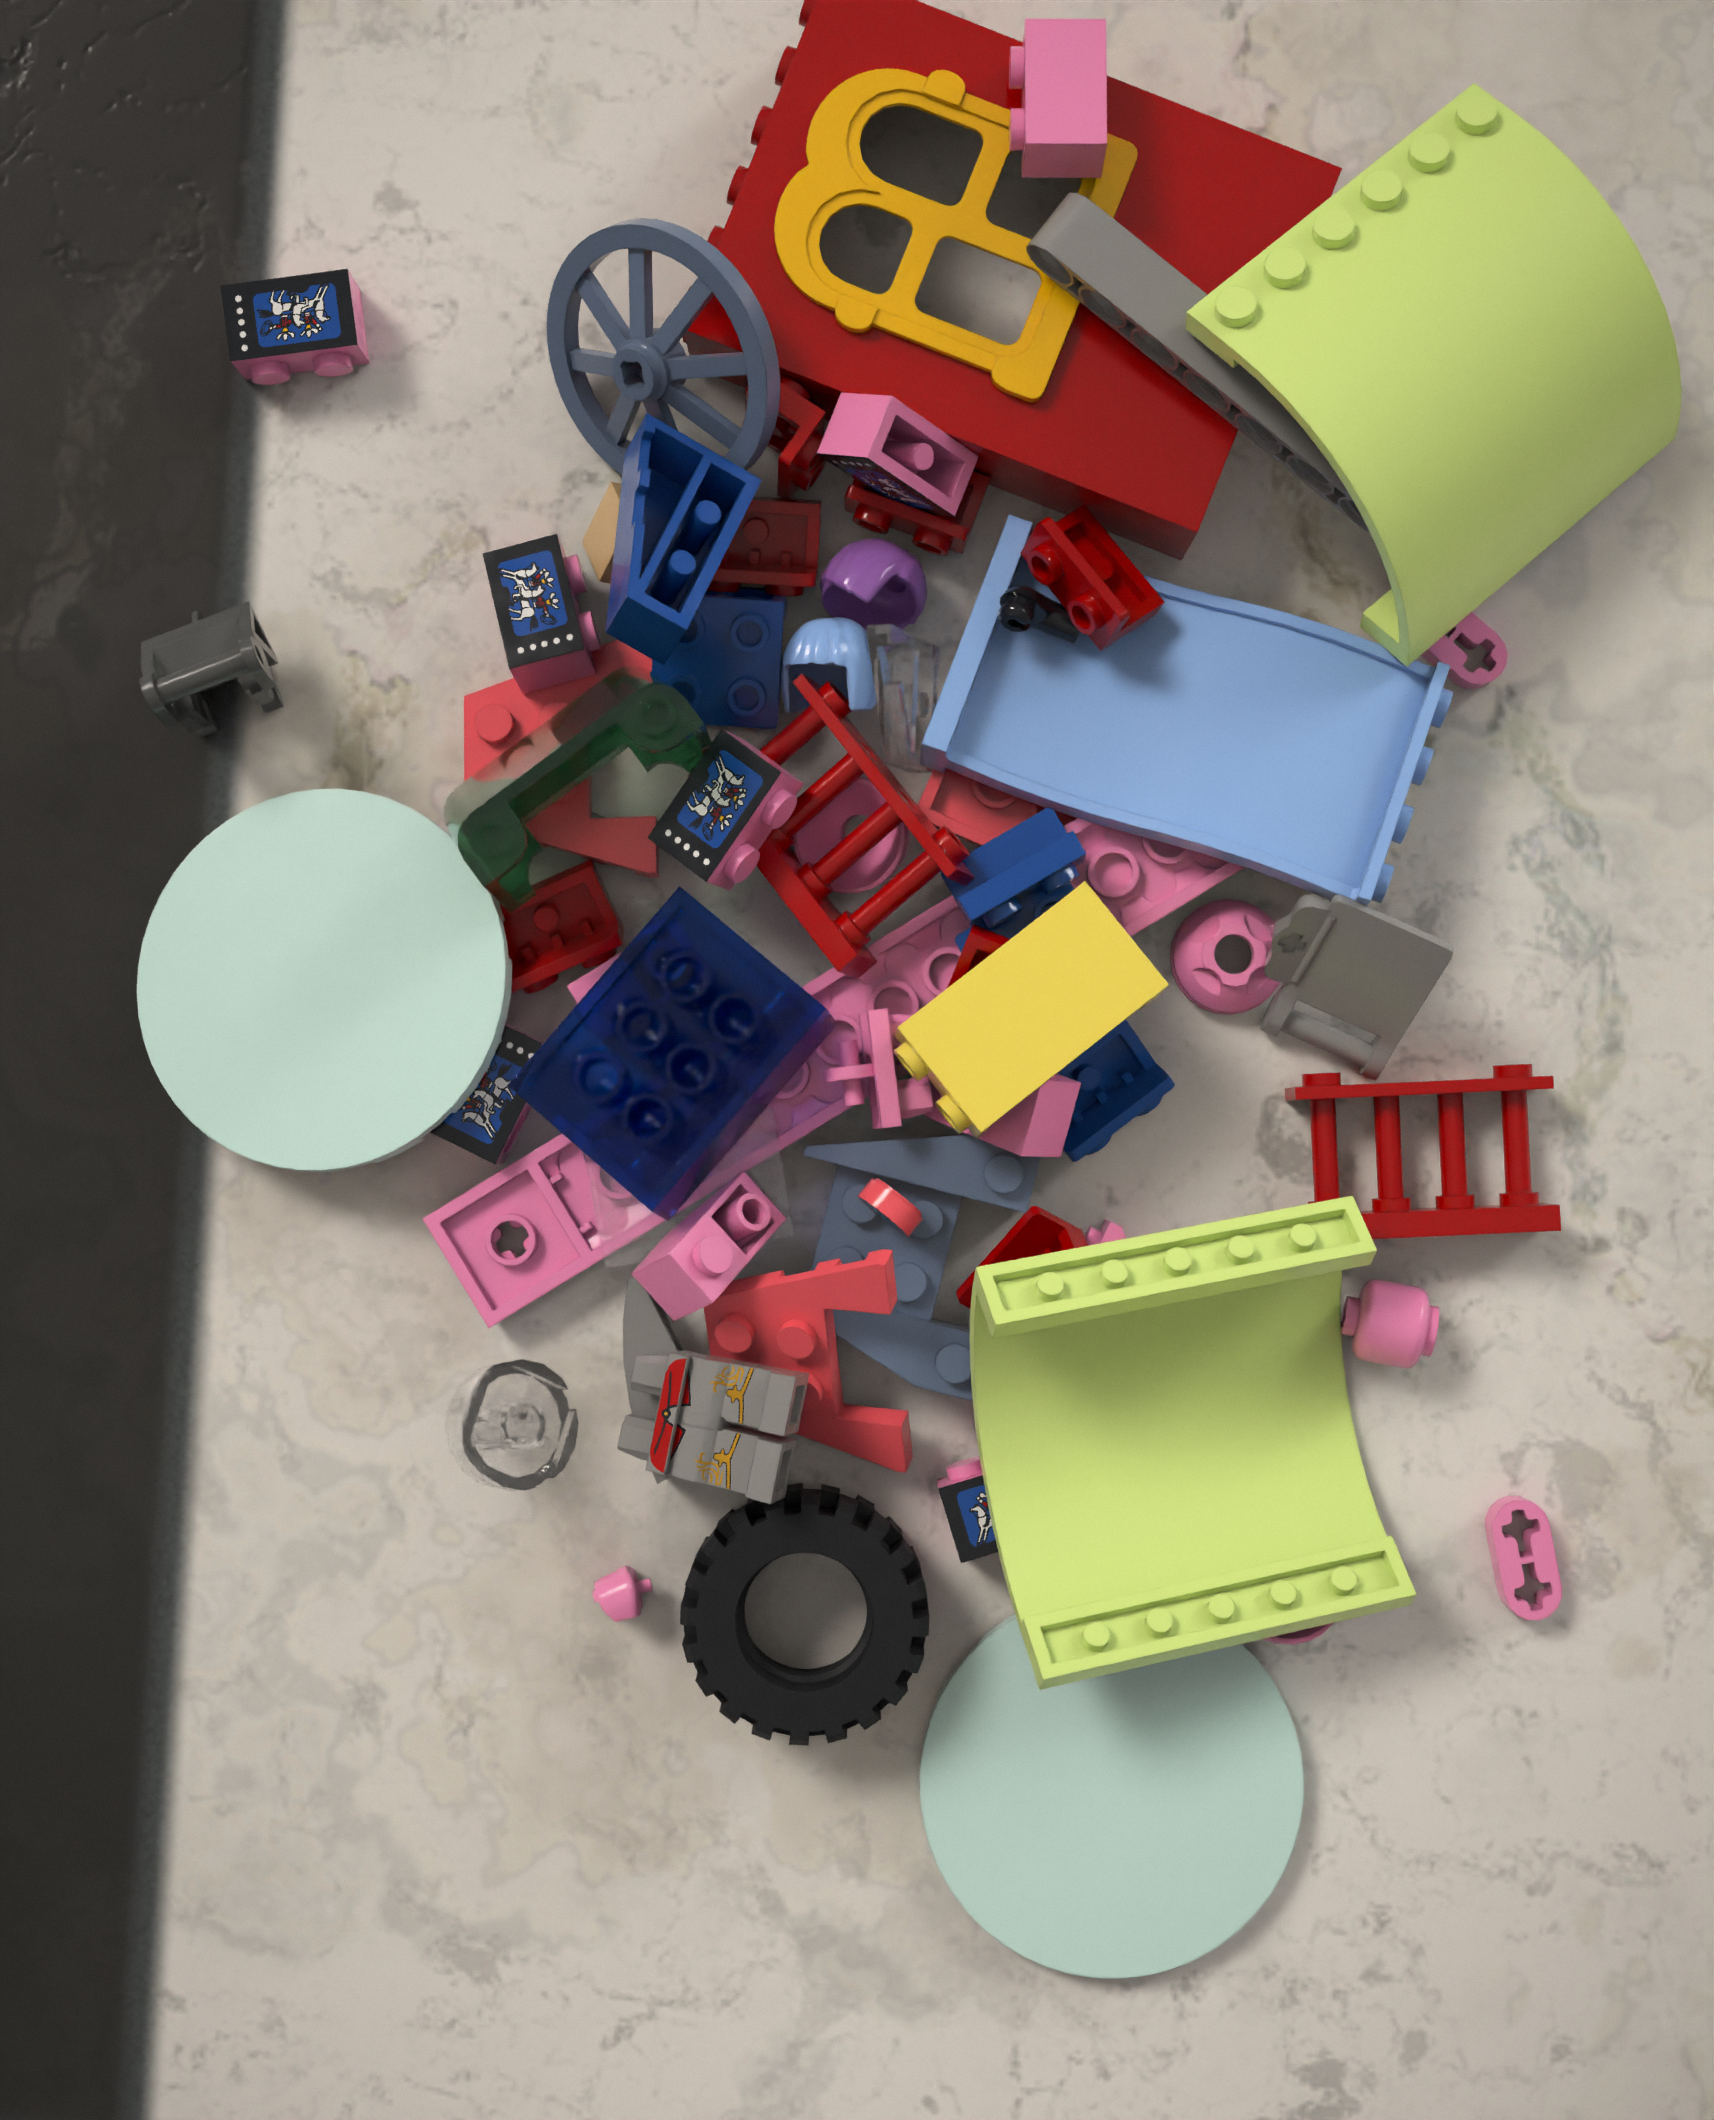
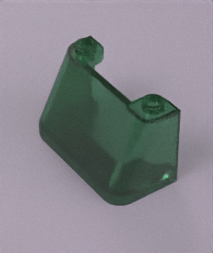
(618, 713)

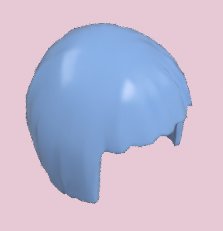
(830, 651)

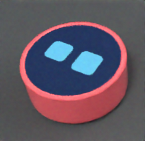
(891, 1206)

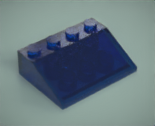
(673, 1054)

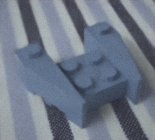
(934, 1178)

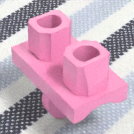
(888, 1098)

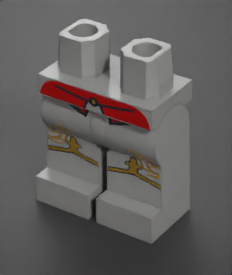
(694, 1420)

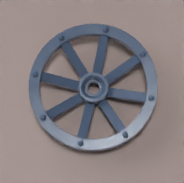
(651, 360)

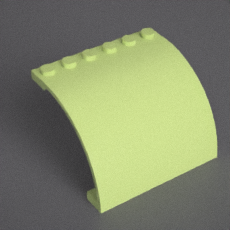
(1460, 355)
(1177, 1441)

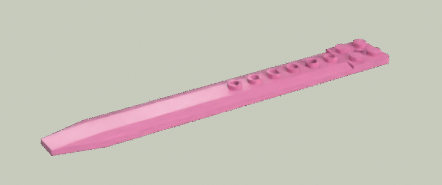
(551, 1185)

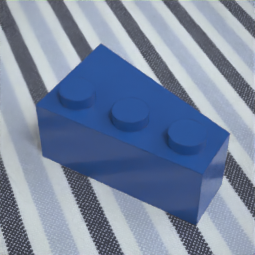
(671, 534)

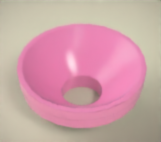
(829, 829)
(1195, 964)

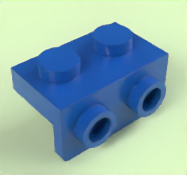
(1015, 865)
(1116, 1086)

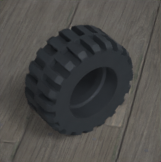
(787, 1697)

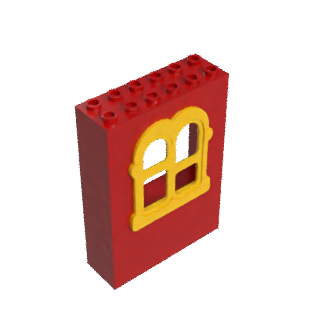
(1072, 403)

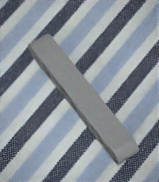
(1148, 307)

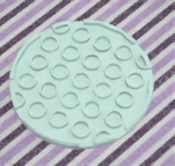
(323, 981)
(1113, 1811)

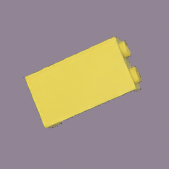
(1027, 1011)

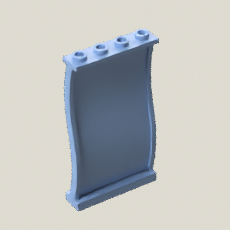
(1198, 729)

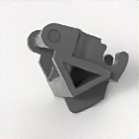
(204, 655)

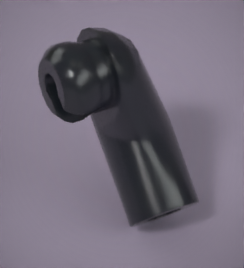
(1028, 608)

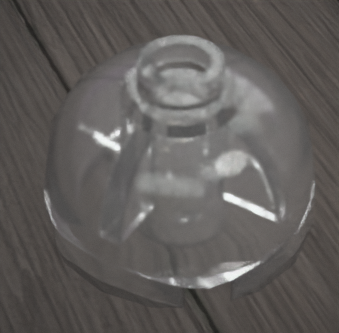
(511, 1425)

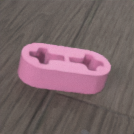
(1469, 633)
(1538, 1555)

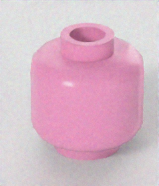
(1390, 1323)

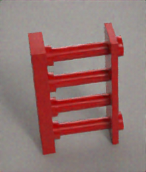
(807, 886)
(1455, 1208)

